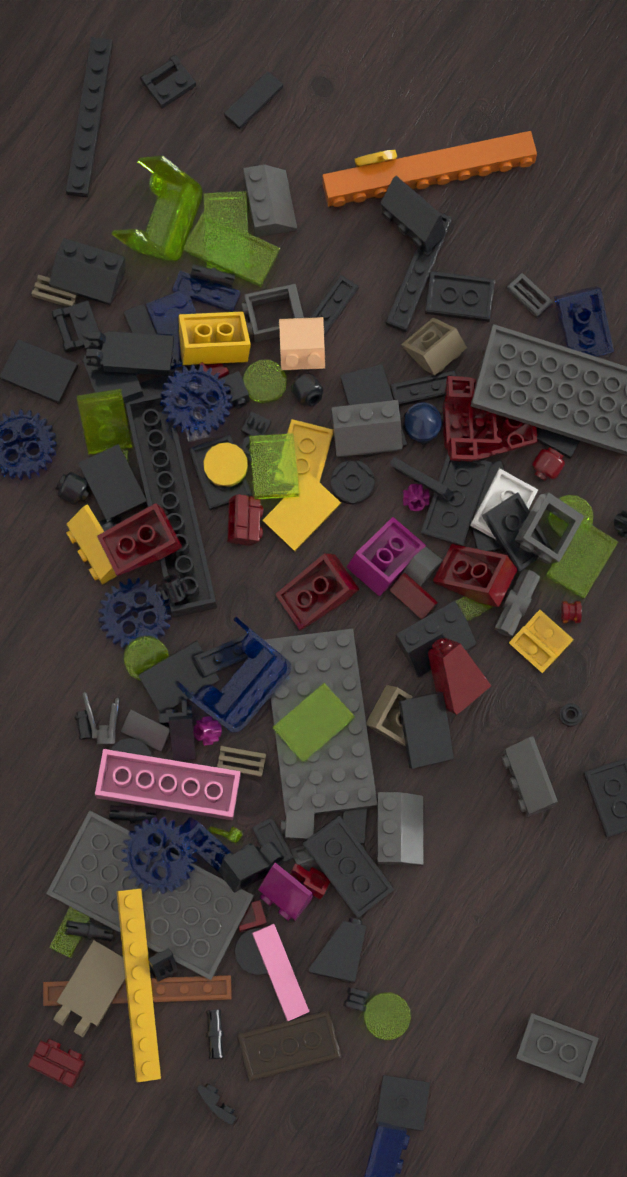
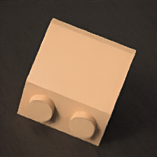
(302, 343)

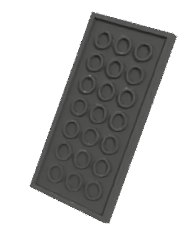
(553, 388)
(344, 762)
(190, 921)

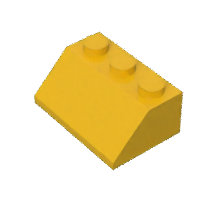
(213, 338)
(84, 530)

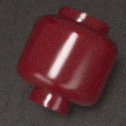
(548, 464)

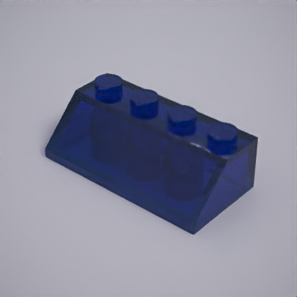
(386, 1151)

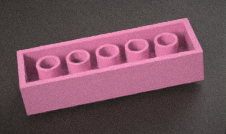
(167, 784)

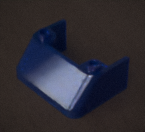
(247, 687)

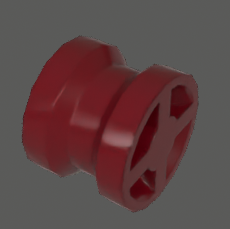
(571, 612)

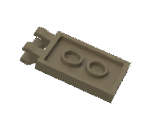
(92, 987)

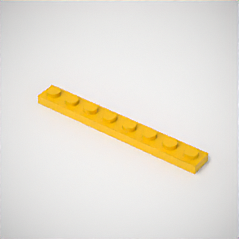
(138, 985)

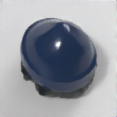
(422, 422)

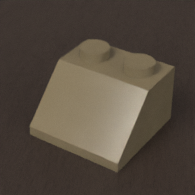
(434, 345)
(386, 714)

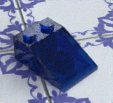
(165, 320)
(584, 321)

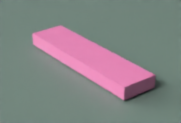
(280, 972)

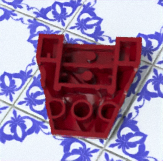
(476, 432)

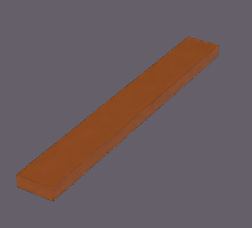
(166, 990)

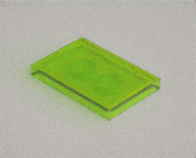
(104, 420)
(274, 466)
(583, 559)
(313, 722)

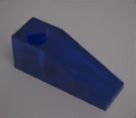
(207, 845)

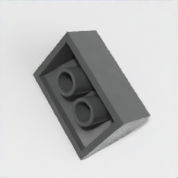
(269, 200)
(367, 428)
(529, 777)
(399, 829)

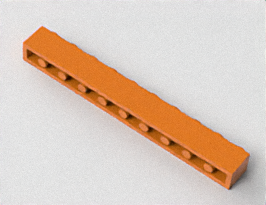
(430, 168)

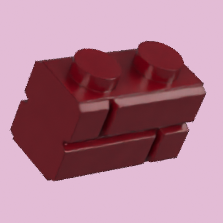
(244, 520)
(57, 1063)

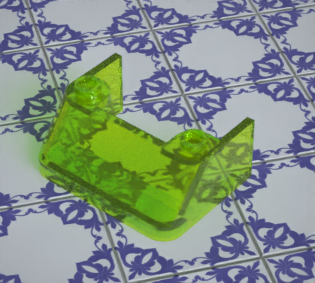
(172, 213)

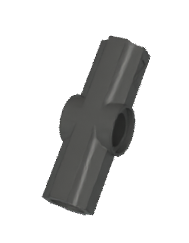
(517, 603)

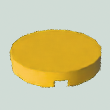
(375, 158)
(225, 464)

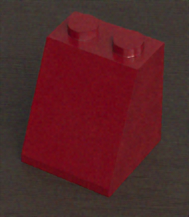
(456, 675)

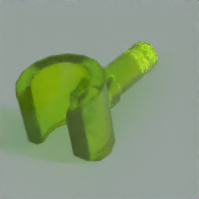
(233, 835)

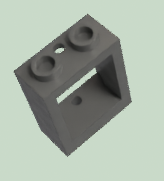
(267, 296)
(559, 509)

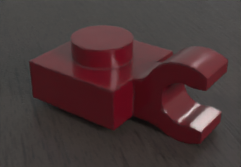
(312, 880)

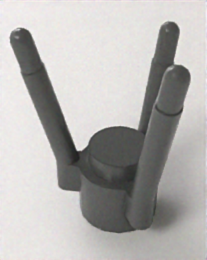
(106, 733)

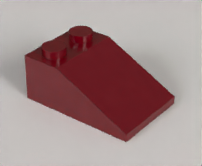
(139, 540)
(476, 574)
(317, 590)

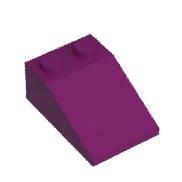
(385, 556)
(285, 893)

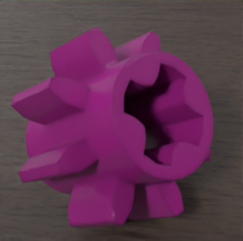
(416, 497)
(207, 730)

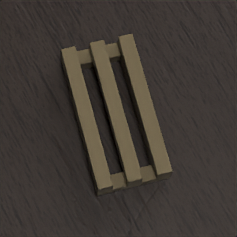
(38, 285)
(222, 757)

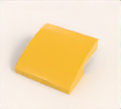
(541, 641)

